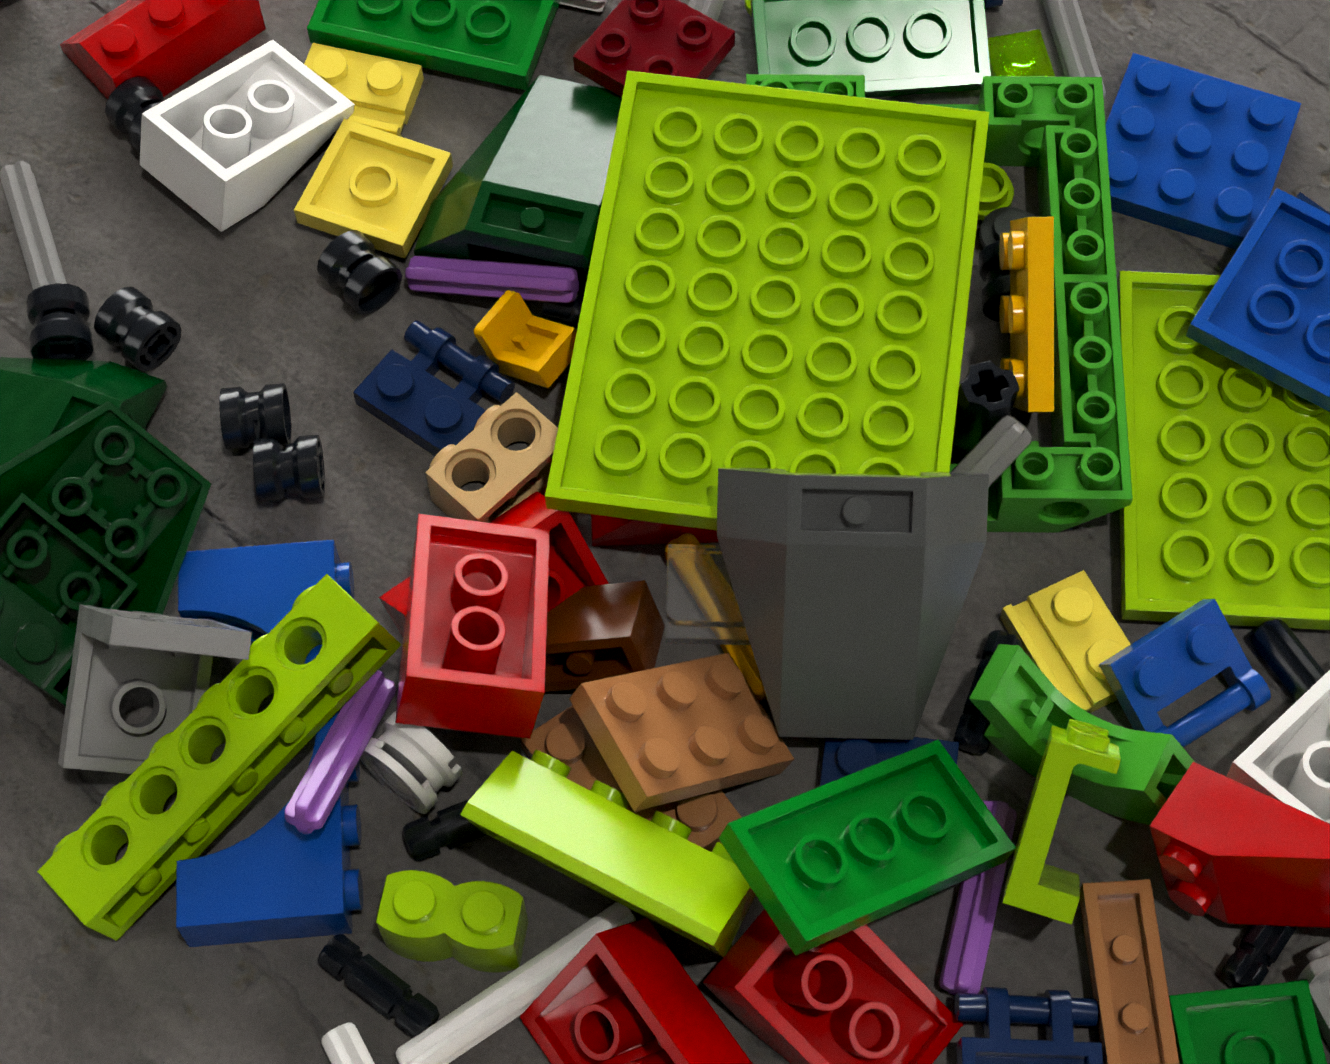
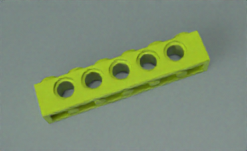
(213, 794)

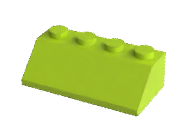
(613, 849)

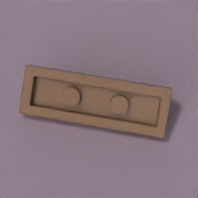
(1128, 973)

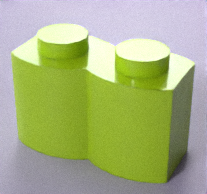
(434, 920)

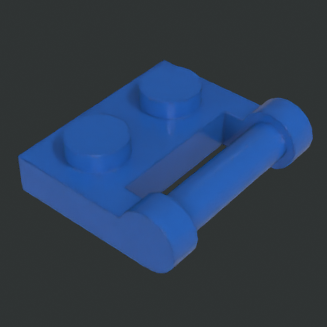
(1176, 661)

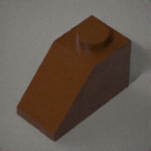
(602, 634)

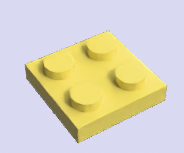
(374, 186)

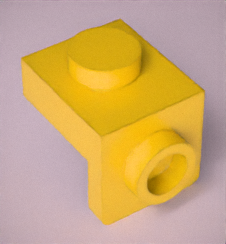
(525, 343)

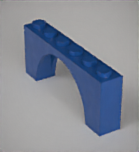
(277, 878)

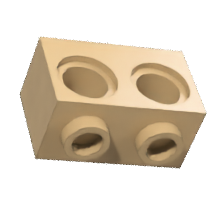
(484, 458)

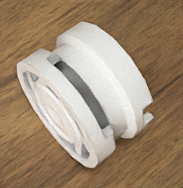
(410, 763)

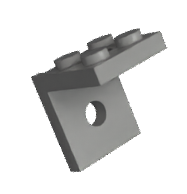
(131, 651)

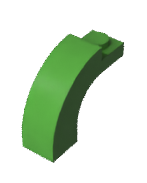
(1026, 705)

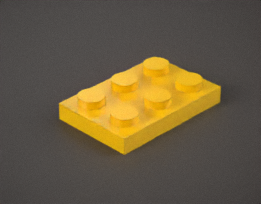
(1030, 310)

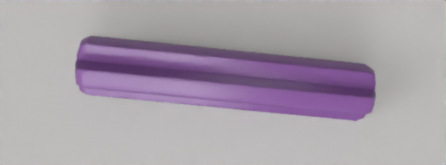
(492, 279)
(339, 754)
(975, 918)

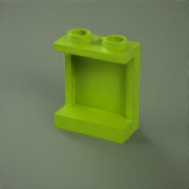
(1030, 881)

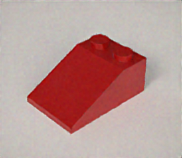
(475, 627)
(1242, 854)
(831, 1002)

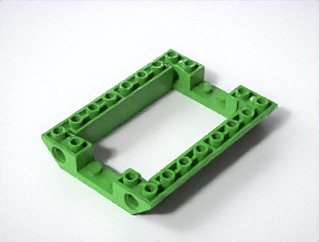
(1062, 133)

